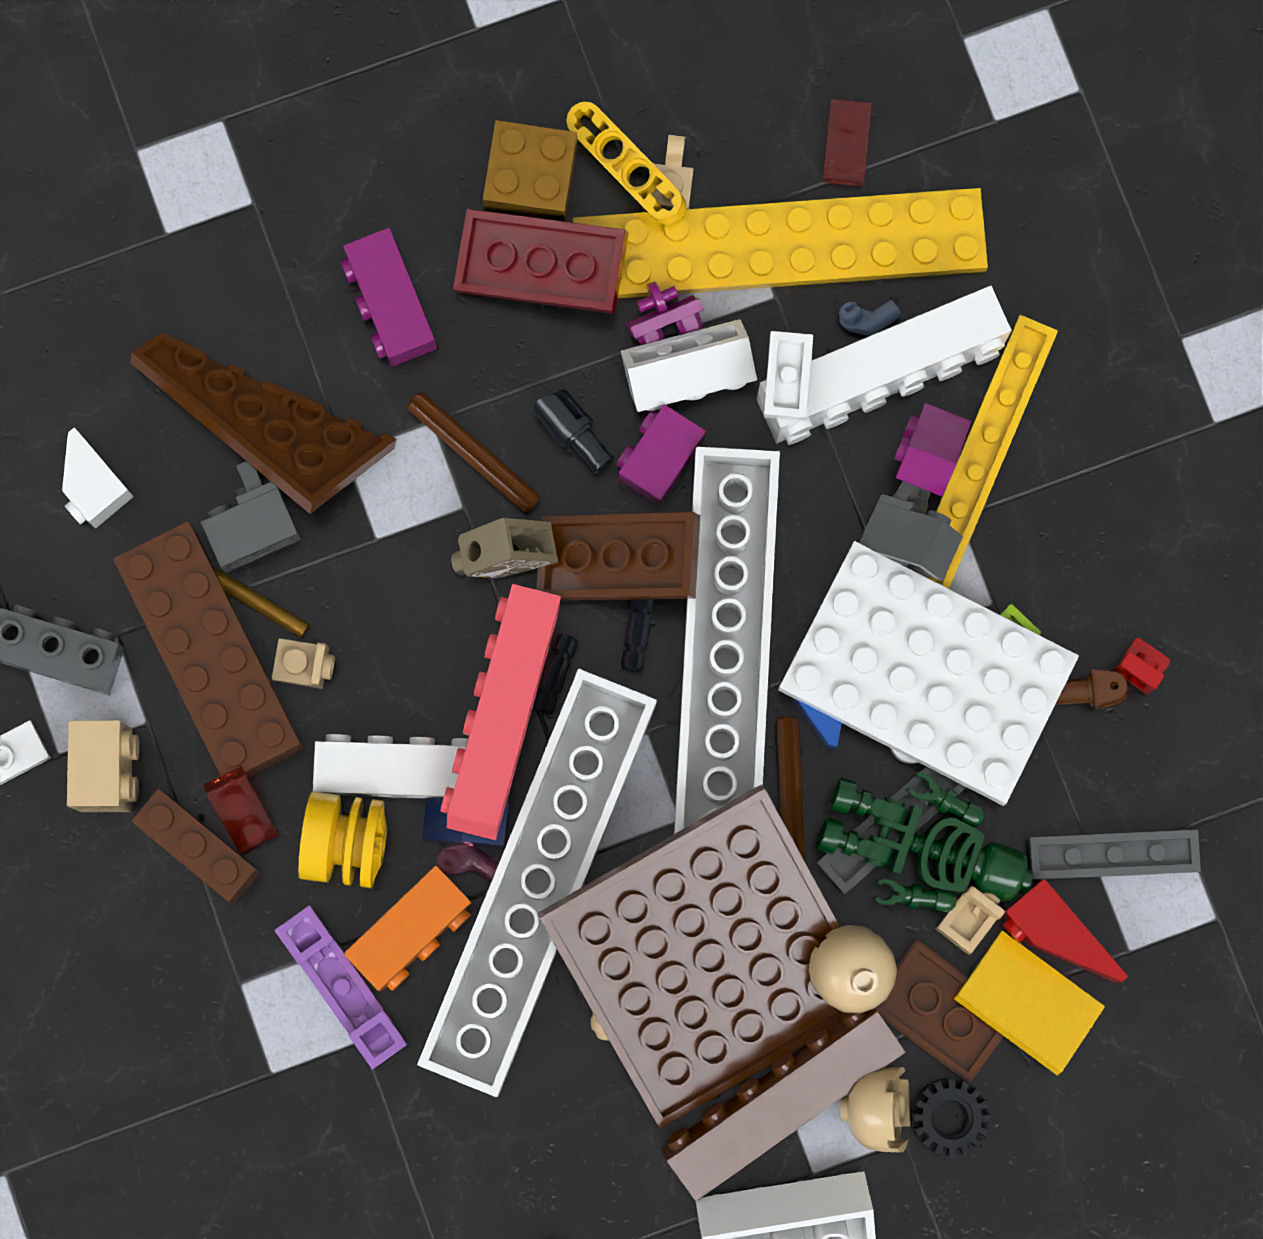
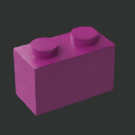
(931, 448)
(660, 454)

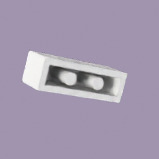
(689, 366)

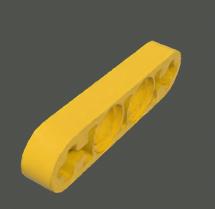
(625, 163)

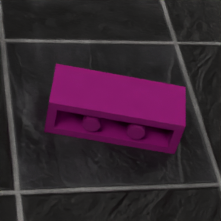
(388, 298)

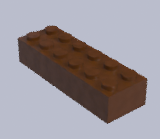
(208, 652)

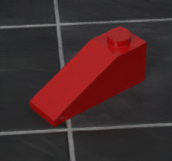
(1052, 927)

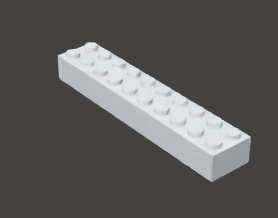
(727, 631)
(541, 864)

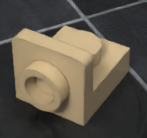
(302, 663)

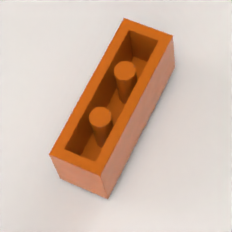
(409, 930)

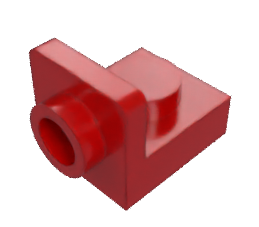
(1142, 666)

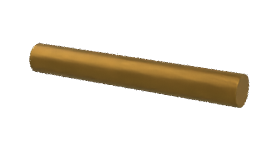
(263, 605)

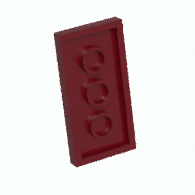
(540, 261)

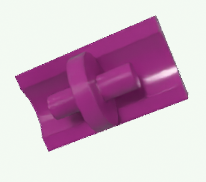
(683, 312)

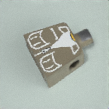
(490, 551)

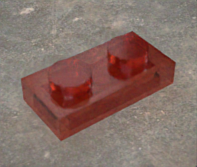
(847, 142)
(240, 809)

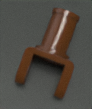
(1095, 690)

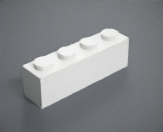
(384, 767)

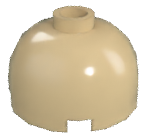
(853, 969)
(879, 1110)

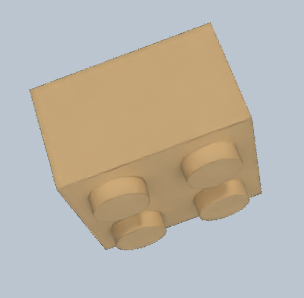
(101, 766)

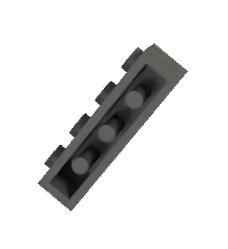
(59, 650)

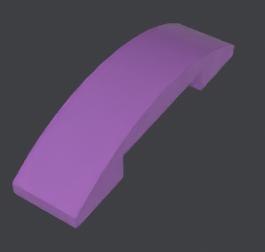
(341, 987)

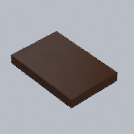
(930, 1017)

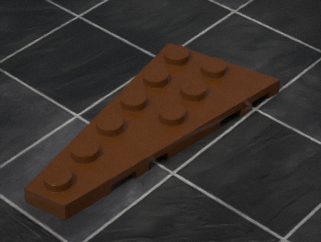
(269, 426)

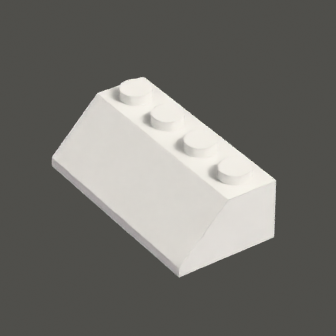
(798, 1210)

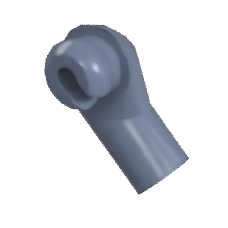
(867, 322)

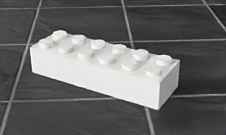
(897, 362)

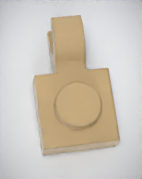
(679, 176)

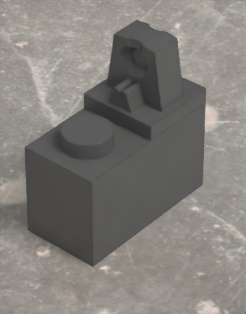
(254, 526)
(910, 535)

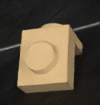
(970, 919)

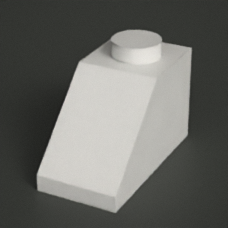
(90, 483)

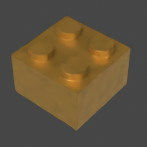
(530, 171)

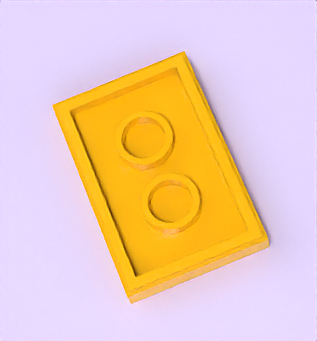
(1029, 1003)

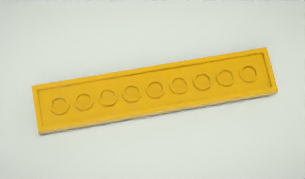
(803, 242)

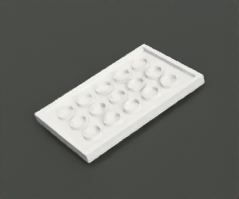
(929, 673)

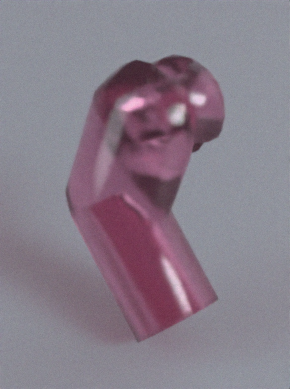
(467, 858)

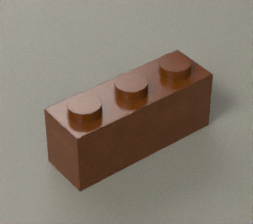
(196, 846)

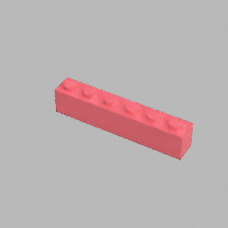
(502, 713)

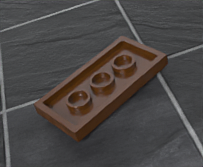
(623, 556)

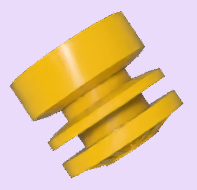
(341, 839)

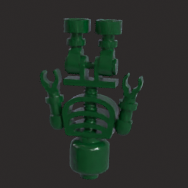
(992, 870)

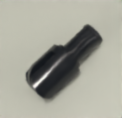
(572, 428)

